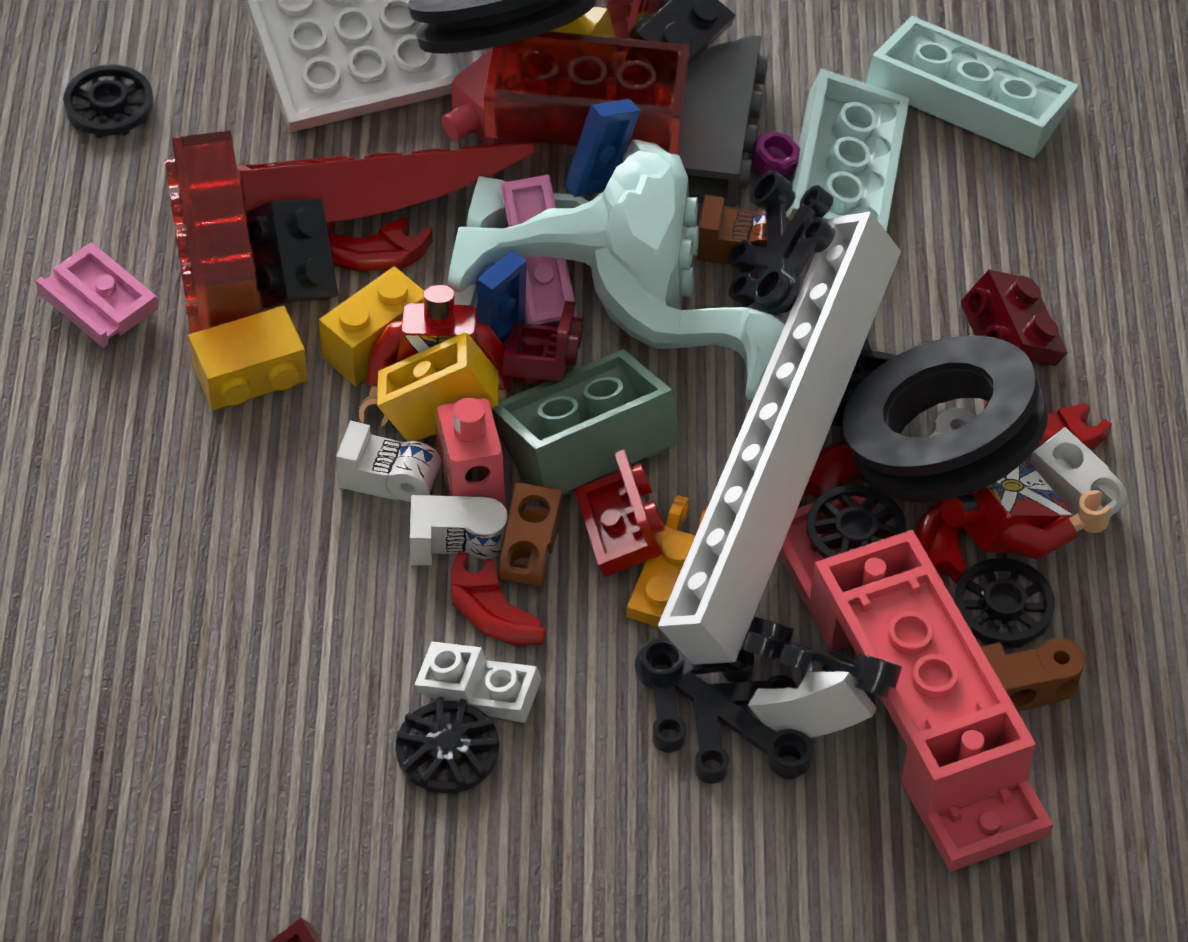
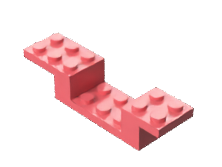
(960, 728)

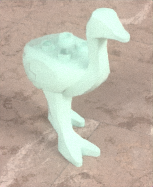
(638, 251)

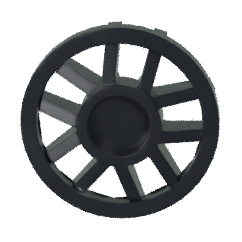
(854, 524)
(447, 746)

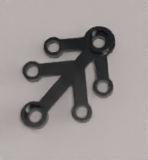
(781, 283)
(769, 639)
(716, 703)

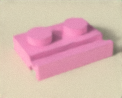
(97, 294)

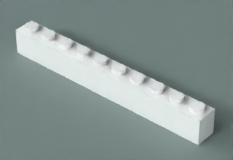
(779, 443)

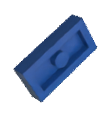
(601, 146)
(502, 294)

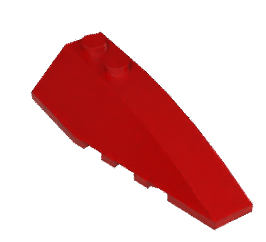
(378, 181)

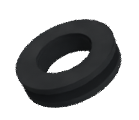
(486, 24)
(954, 461)

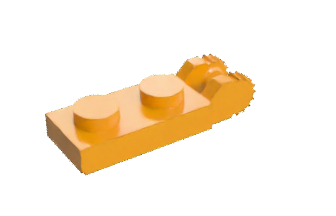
(662, 572)

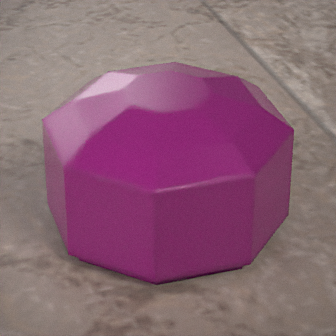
(776, 153)

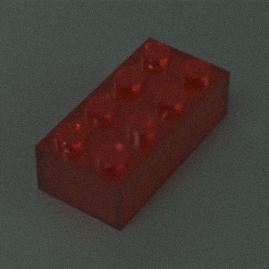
(549, 82)
(214, 230)

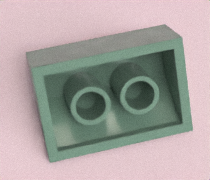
(573, 427)

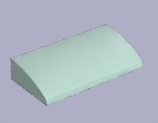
(972, 85)
(850, 146)

